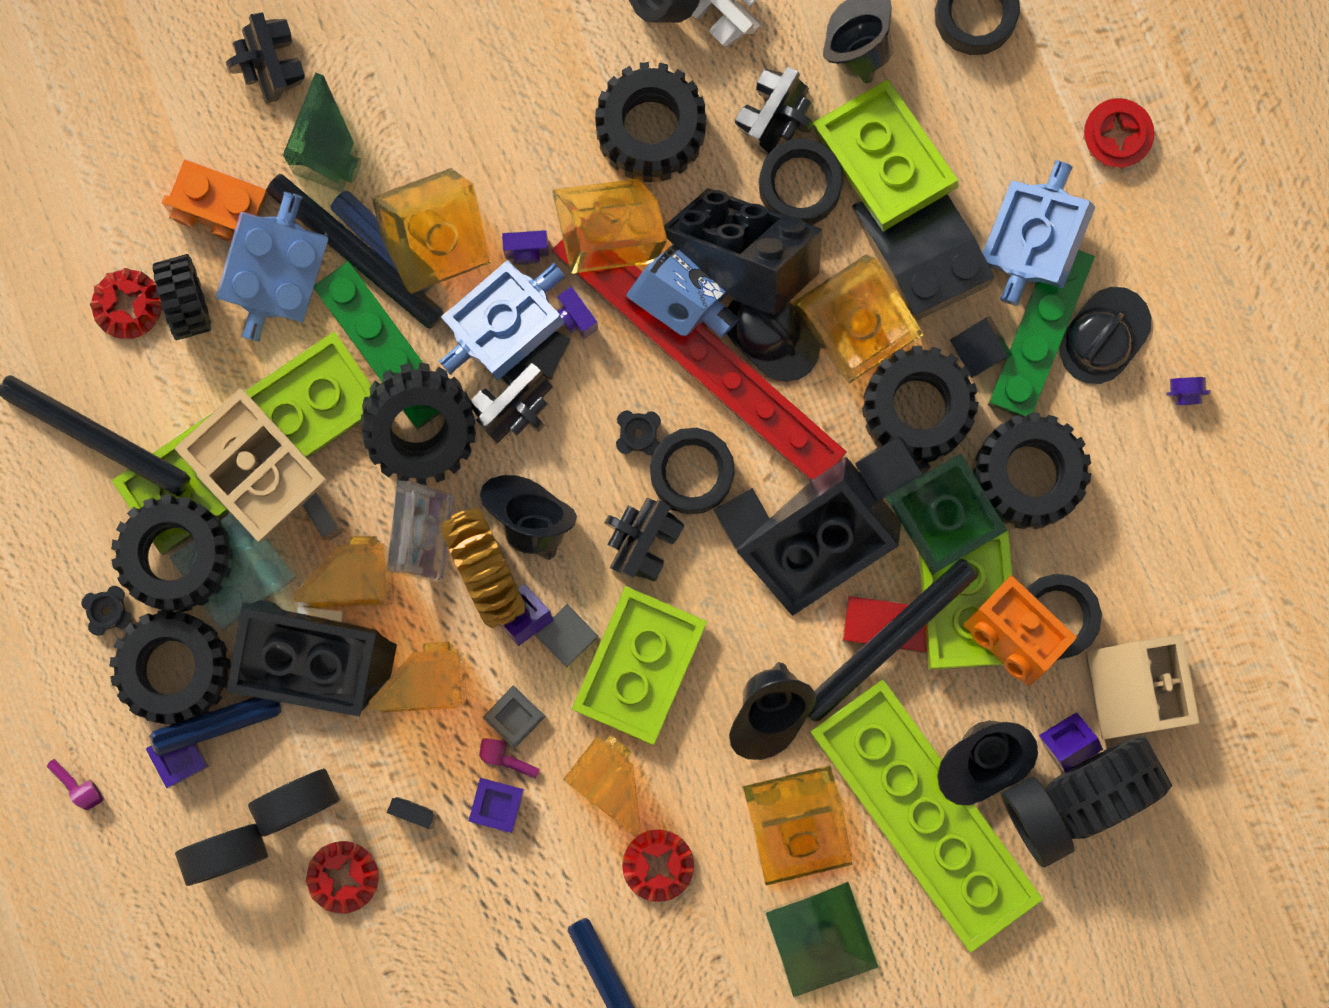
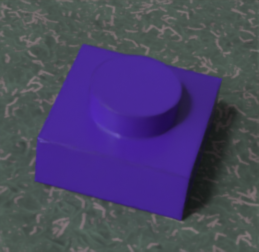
(525, 246)
(576, 314)
(532, 621)
(1071, 742)
(178, 765)
(496, 805)

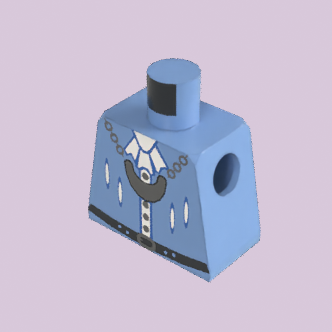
(681, 295)

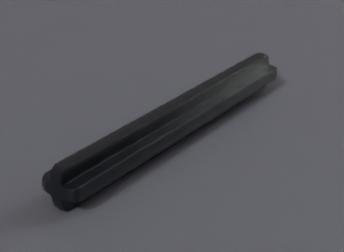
(358, 253)
(94, 435)
(892, 637)

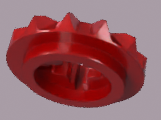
(1131, 118)
(146, 306)
(362, 869)
(660, 887)

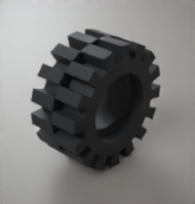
(181, 297)

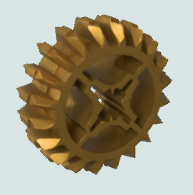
(483, 567)

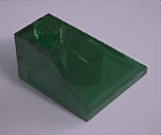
(321, 142)
(946, 513)
(820, 939)

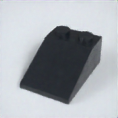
(928, 256)
(821, 537)

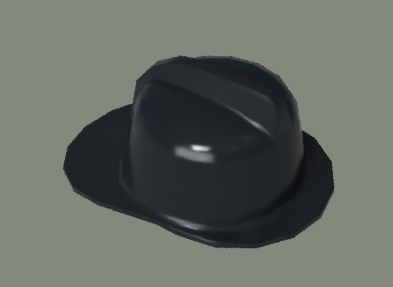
(859, 37)
(1105, 335)
(775, 343)
(529, 514)
(771, 713)
(986, 761)

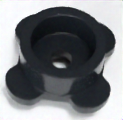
(629, 423)
(94, 607)

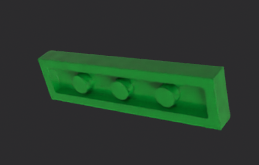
(371, 330)
(1038, 341)

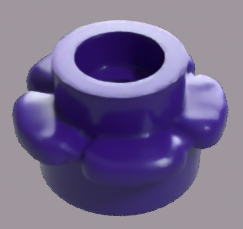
(1188, 390)

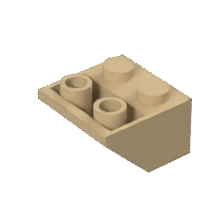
(1142, 686)

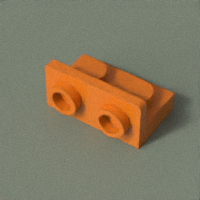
(212, 199)
(1019, 631)

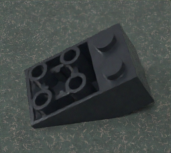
(747, 248)

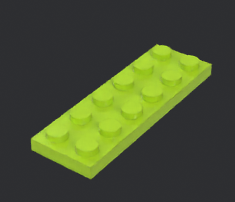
(307, 398)
(941, 843)

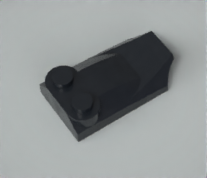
(308, 659)

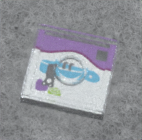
(416, 534)

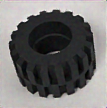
(650, 86)
(941, 373)
(1059, 445)
(421, 458)
(140, 532)
(132, 660)
(1109, 787)

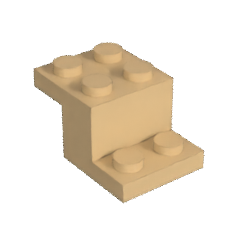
(250, 465)

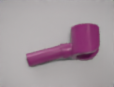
(493, 752)
(84, 796)

